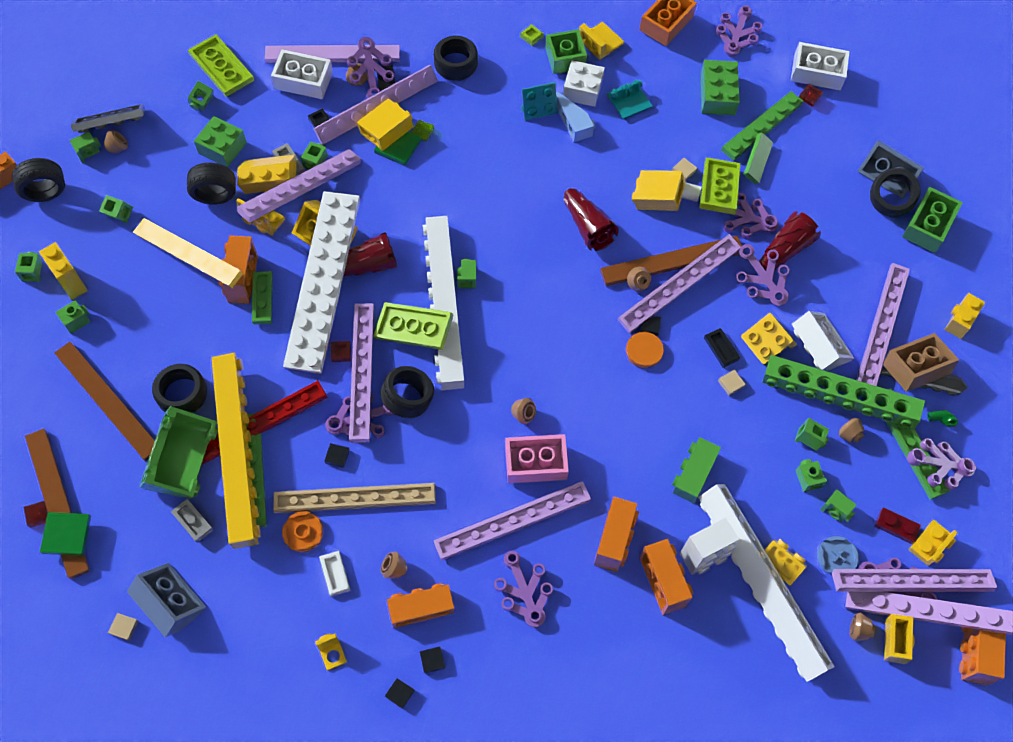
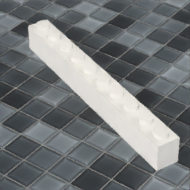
(444, 299)
(768, 586)

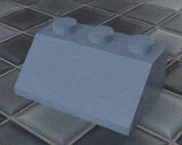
(886, 157)
(165, 599)

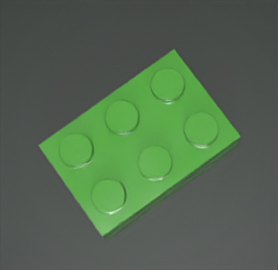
(719, 87)
(932, 219)

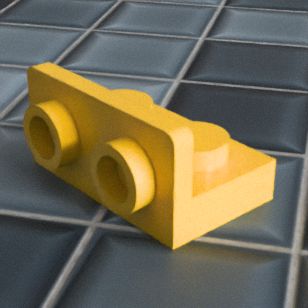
(932, 543)
(786, 563)

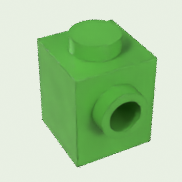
(73, 316)

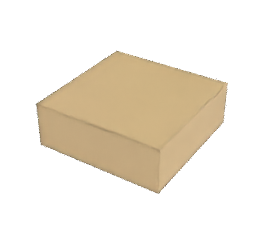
(686, 167)
(731, 382)
(123, 626)

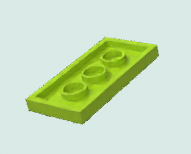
(221, 65)
(720, 186)
(413, 325)

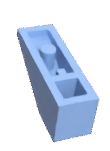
(575, 119)

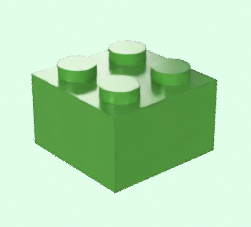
(563, 48)
(220, 141)

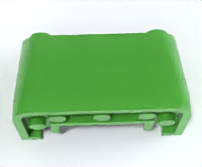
(178, 453)

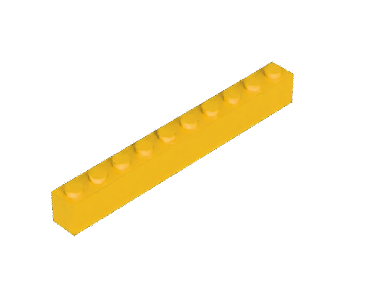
(235, 452)

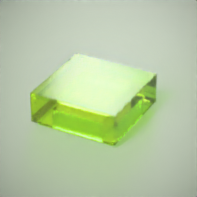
(423, 130)

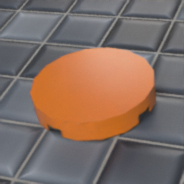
(644, 349)
(302, 531)

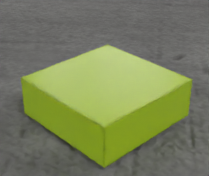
(531, 35)

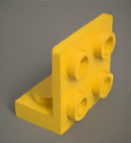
(600, 39)
(267, 223)
(767, 338)

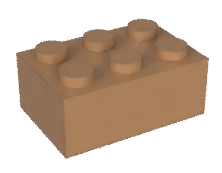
(920, 362)

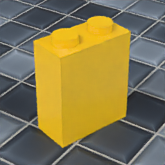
(385, 124)
(659, 190)
(63, 271)

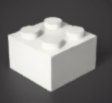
(583, 83)

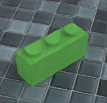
(695, 469)

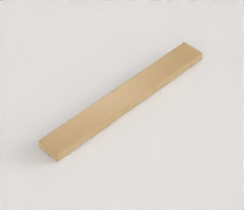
(354, 498)

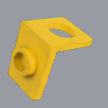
(329, 643)

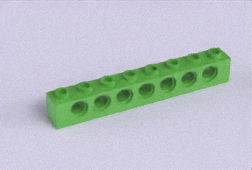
(852, 388)

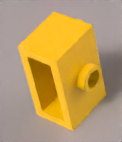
(964, 315)
(898, 639)

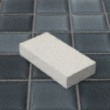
(334, 573)

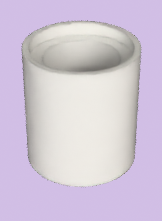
(691, 192)

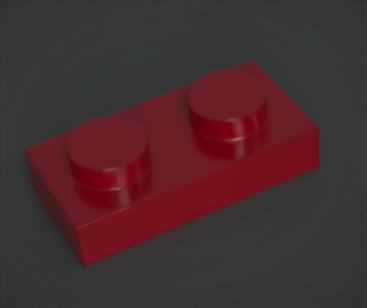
(897, 525)

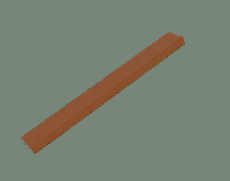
(657, 263)
(106, 400)
(53, 491)

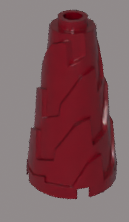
(592, 223)
(793, 237)
(370, 256)

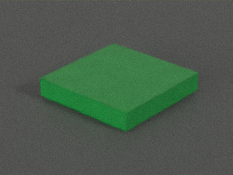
(401, 149)
(65, 534)

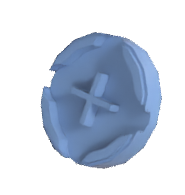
(837, 554)

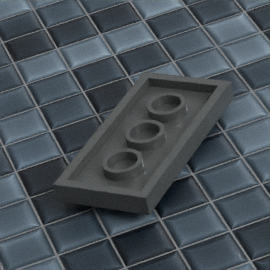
(101, 119)

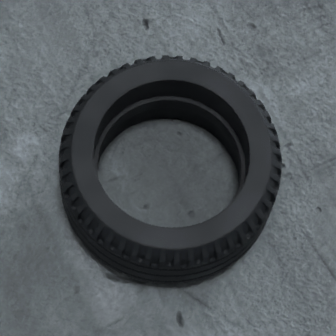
(451, 45)
(38, 169)
(895, 174)
(211, 183)
(172, 374)
(414, 378)

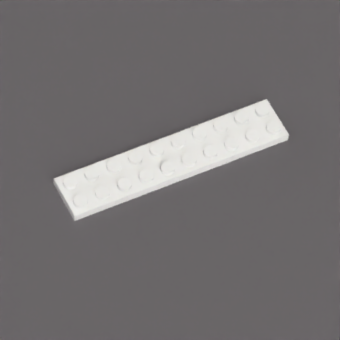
(322, 283)

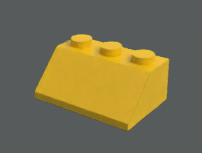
(265, 173)
(307, 220)

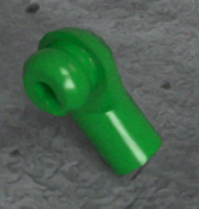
(943, 416)

